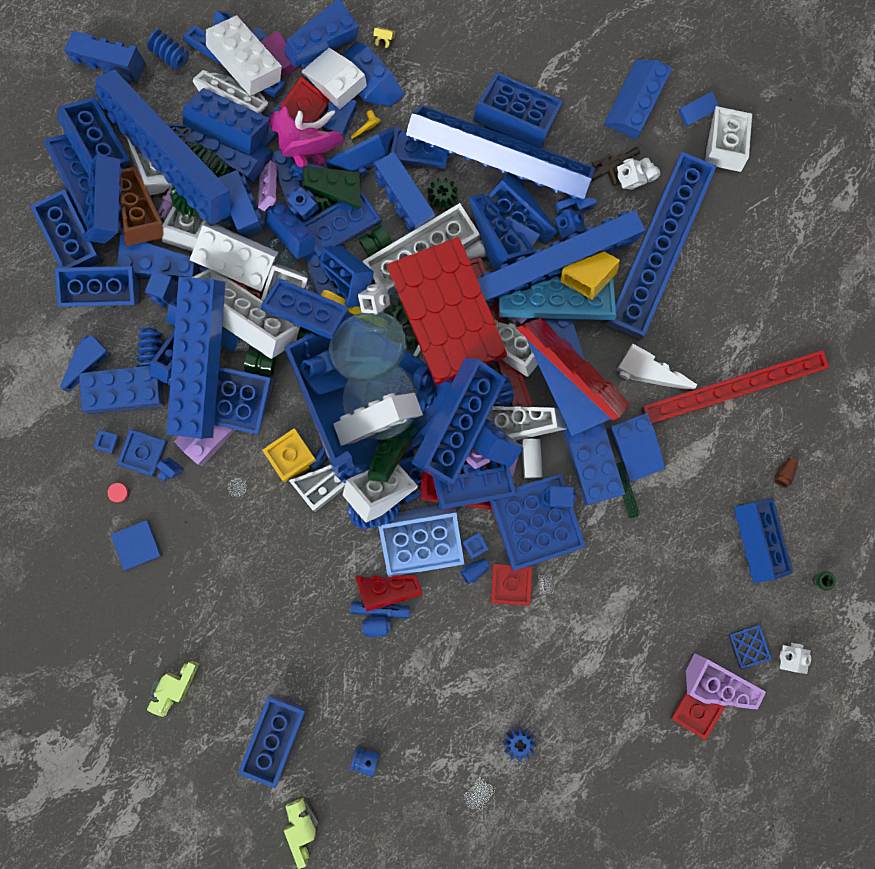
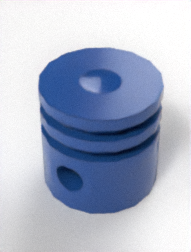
(359, 761)

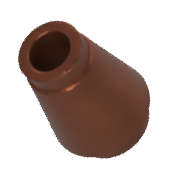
(786, 473)

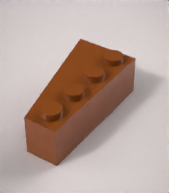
(138, 212)

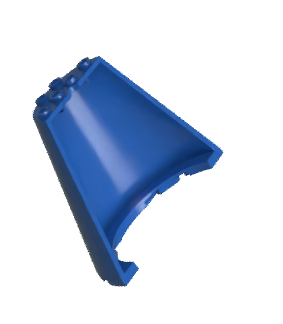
(328, 408)

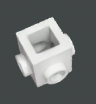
(632, 174)
(374, 299)
(795, 658)

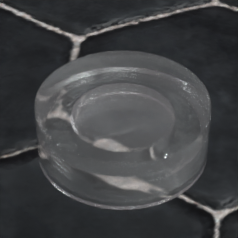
(237, 487)

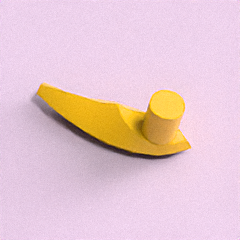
(371, 123)

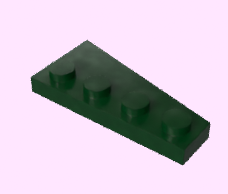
(389, 453)

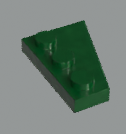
(334, 183)

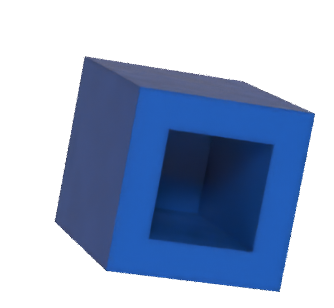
(560, 497)

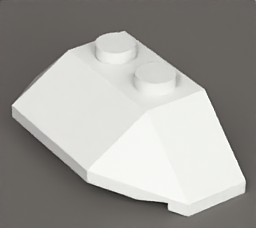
(231, 89)

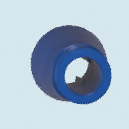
(474, 571)

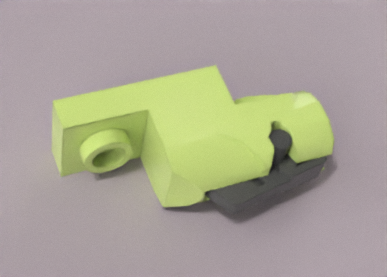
(170, 688)
(301, 830)

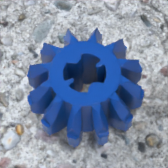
(506, 394)
(514, 749)

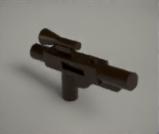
(611, 166)

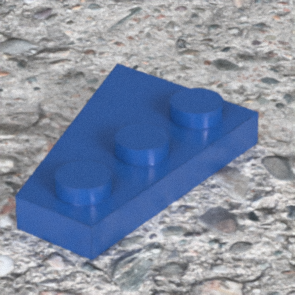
(416, 152)

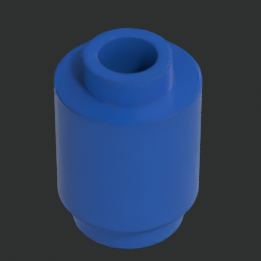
(376, 626)

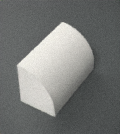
(531, 459)

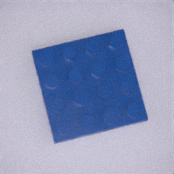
(533, 531)

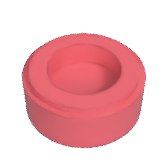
(118, 492)

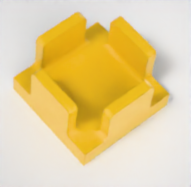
(289, 456)

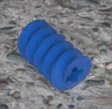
(167, 49)
(148, 345)

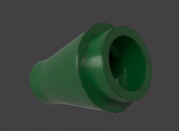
(824, 580)

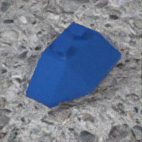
(381, 83)
(363, 155)

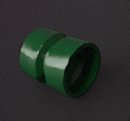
(375, 241)
(256, 361)

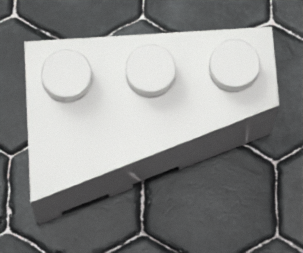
(318, 487)

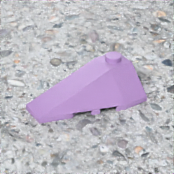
(203, 449)
(719, 686)

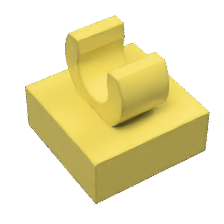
(385, 34)

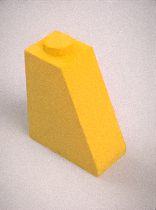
(590, 274)

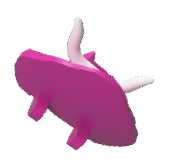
(302, 138)

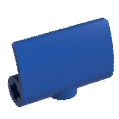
(322, 374)

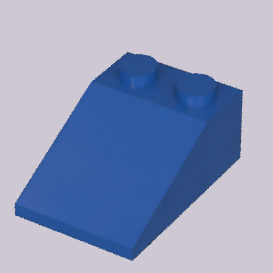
(637, 447)

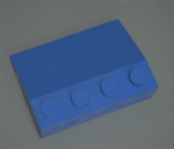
(517, 110)
(242, 400)

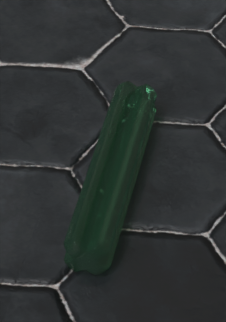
(628, 498)

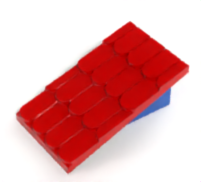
(446, 309)
(575, 384)

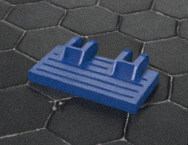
(476, 486)

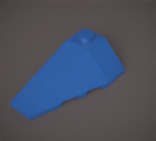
(519, 205)
(498, 236)

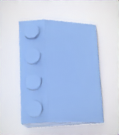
(421, 541)

